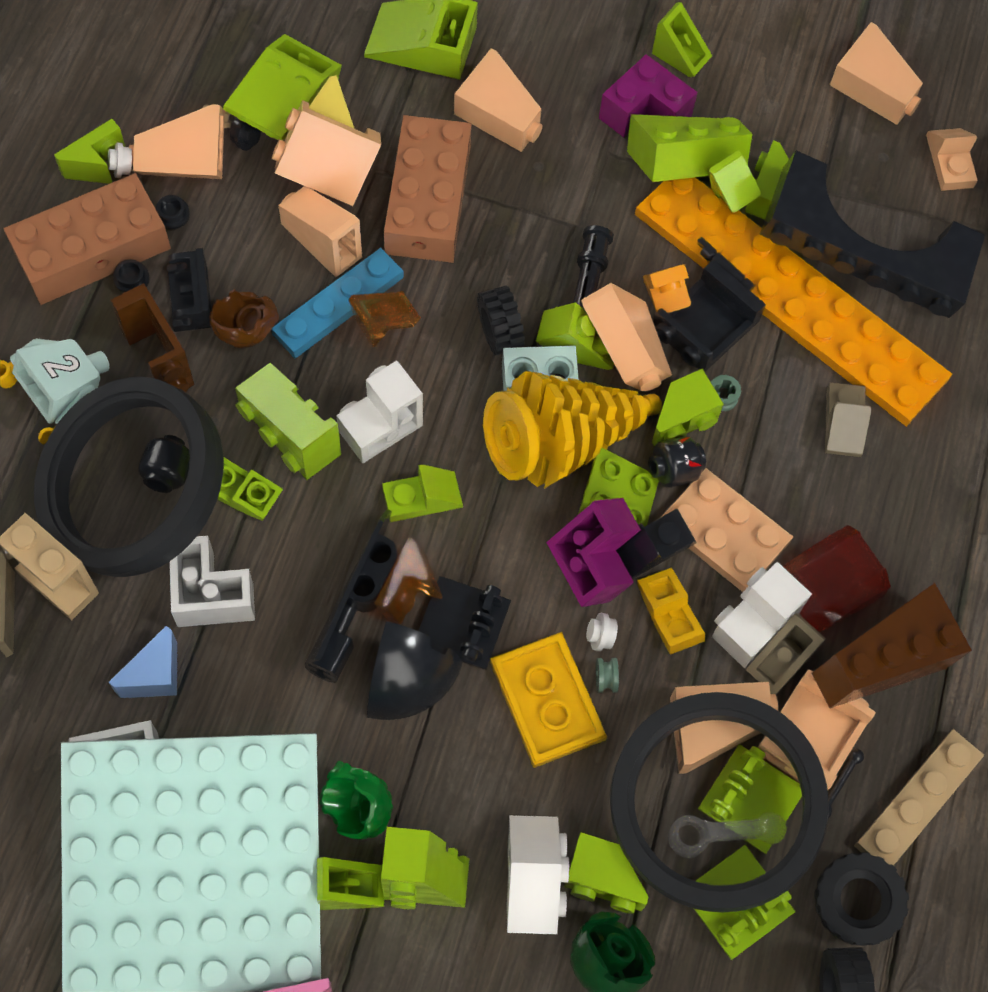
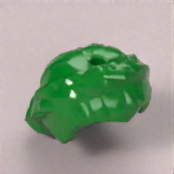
(356, 801)

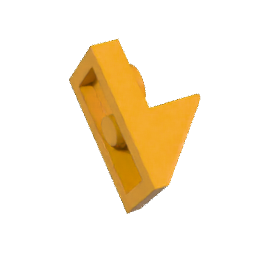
(668, 288)

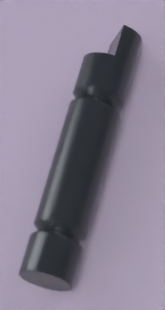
(710, 254)

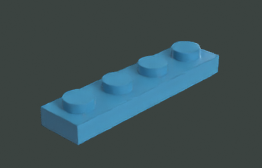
(331, 305)

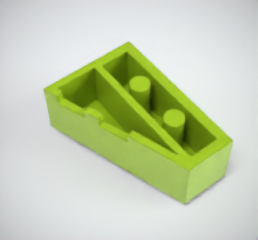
(684, 146)

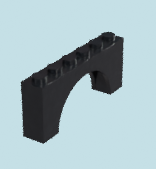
(808, 223)

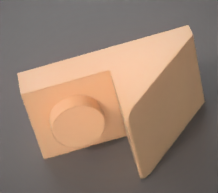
(952, 158)

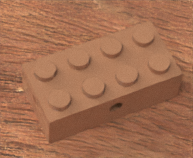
(427, 189)
(87, 238)

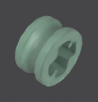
(733, 387)
(607, 675)

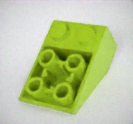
(424, 35)
(278, 83)

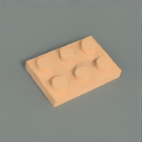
(729, 529)

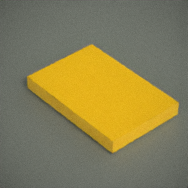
(548, 699)

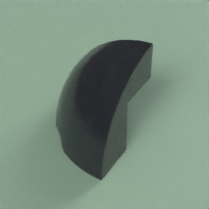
(409, 674)

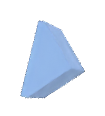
(151, 670)

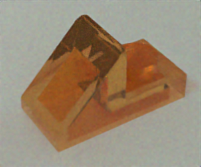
(382, 312)
(409, 575)

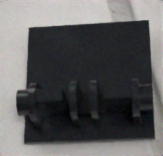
(466, 620)

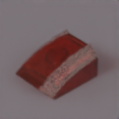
(840, 576)

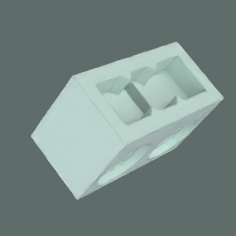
(542, 360)

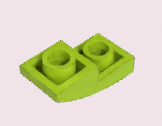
(247, 491)

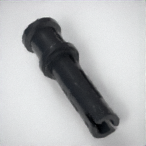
(592, 260)

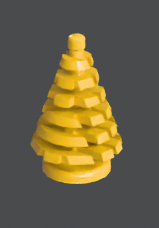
(555, 424)

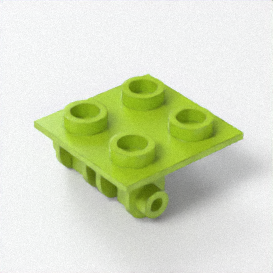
(618, 478)
(749, 789)
(742, 928)

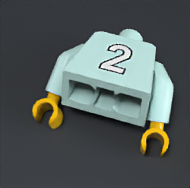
(53, 376)

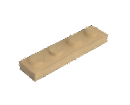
(920, 798)

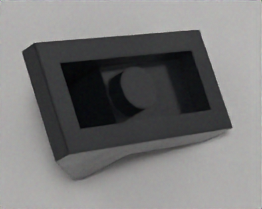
(656, 543)

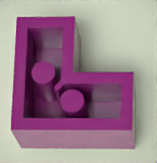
(645, 91)
(589, 554)

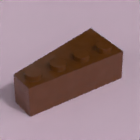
(899, 649)

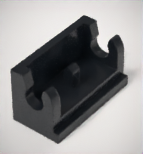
(189, 290)

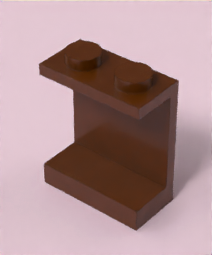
(141, 318)

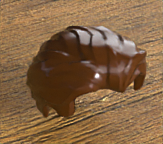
(243, 318)

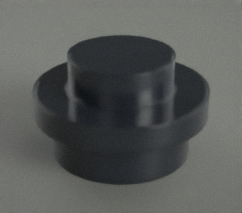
(244, 135)
(173, 211)
(130, 275)

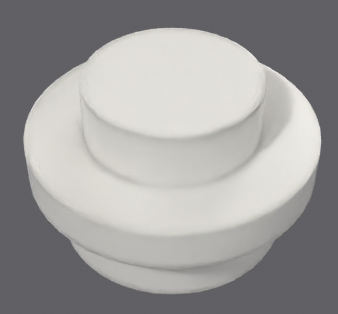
(120, 160)
(602, 632)

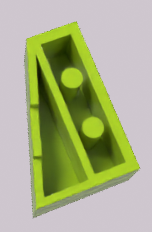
(288, 421)
(421, 870)

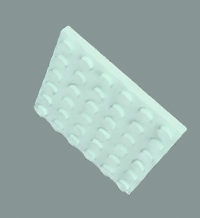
(190, 864)

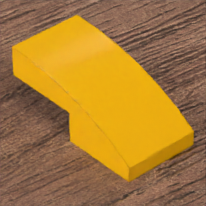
(670, 611)

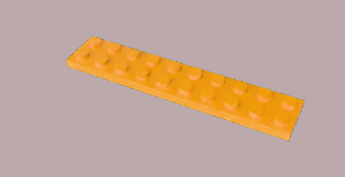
(800, 298)

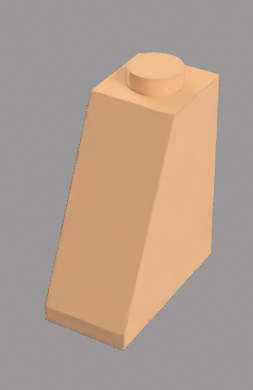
(878, 76)
(498, 103)
(183, 146)
(322, 229)
(628, 336)
(709, 739)

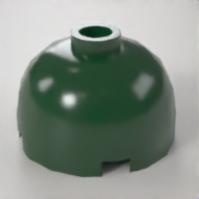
(611, 956)

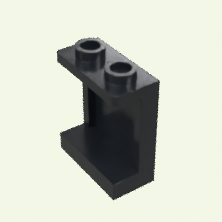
(714, 322)

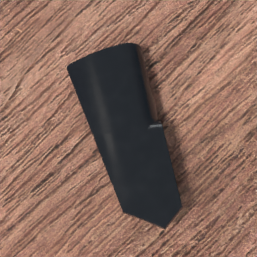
(332, 645)

